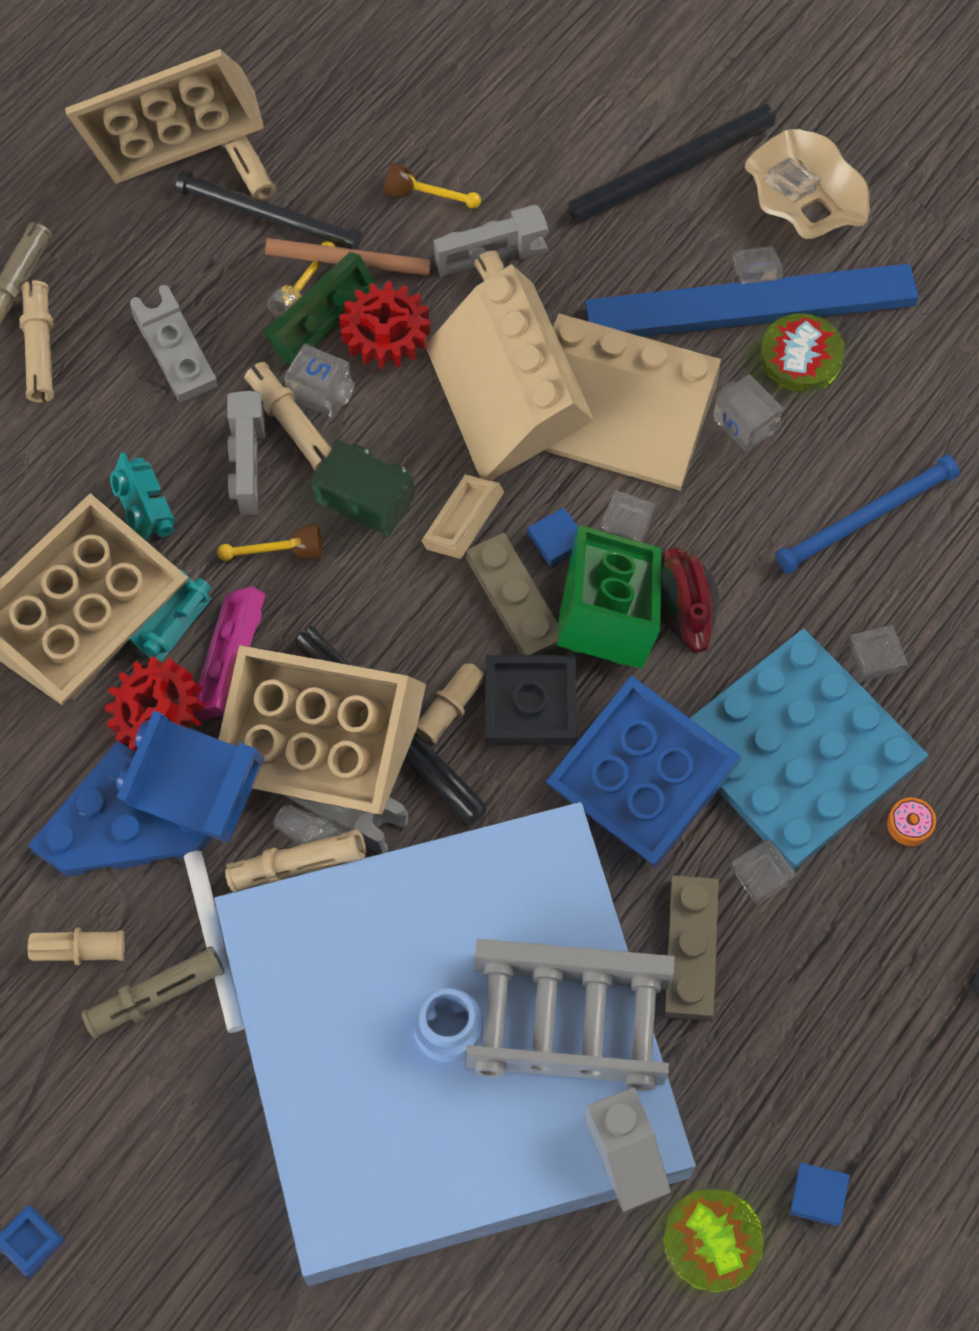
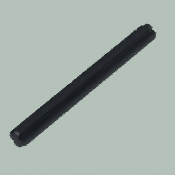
(671, 163)
(419, 754)

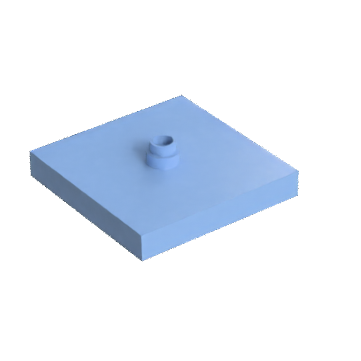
(362, 1028)

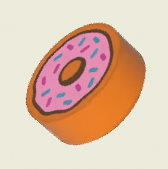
(911, 821)

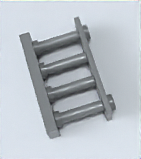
(597, 972)

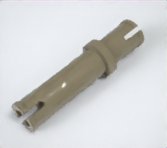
(21, 265)
(136, 1000)

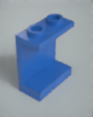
(189, 777)

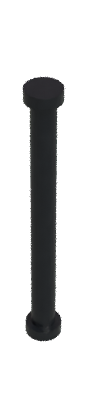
(188, 183)

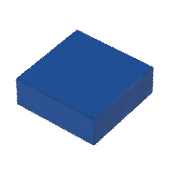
(554, 536)
(819, 1194)
(29, 1241)

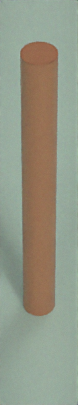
(334, 254)

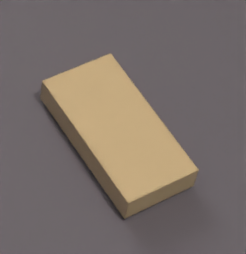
(462, 516)

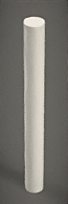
(213, 937)

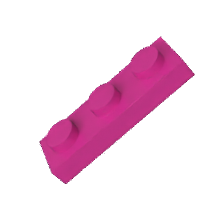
(234, 627)

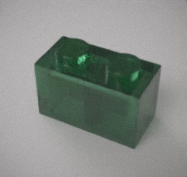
(364, 487)

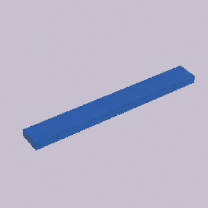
(756, 302)

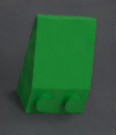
(611, 598)

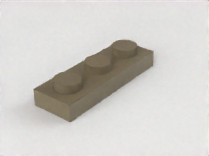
(514, 596)
(693, 945)

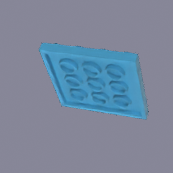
(808, 748)

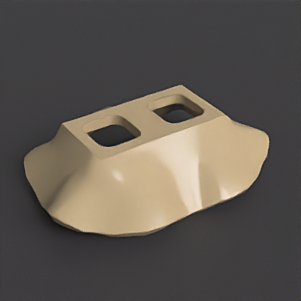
(840, 188)

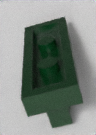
(319, 308)

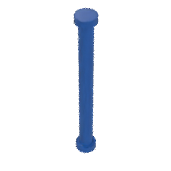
(789, 558)

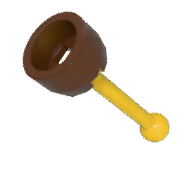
(401, 182)
(304, 542)

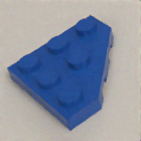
(104, 832)

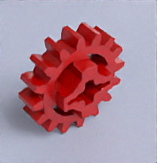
(385, 325)
(153, 688)

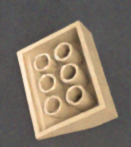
(168, 115)
(506, 375)
(642, 398)
(80, 598)
(322, 726)

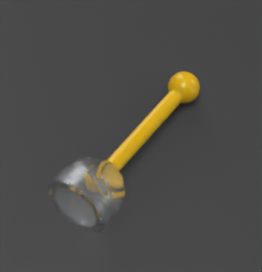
(286, 296)

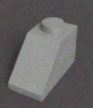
(627, 1149)

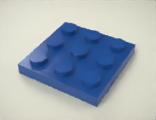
(644, 771)

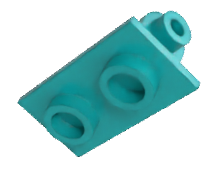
(133, 485)
(172, 619)

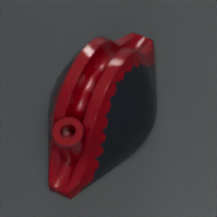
(688, 599)

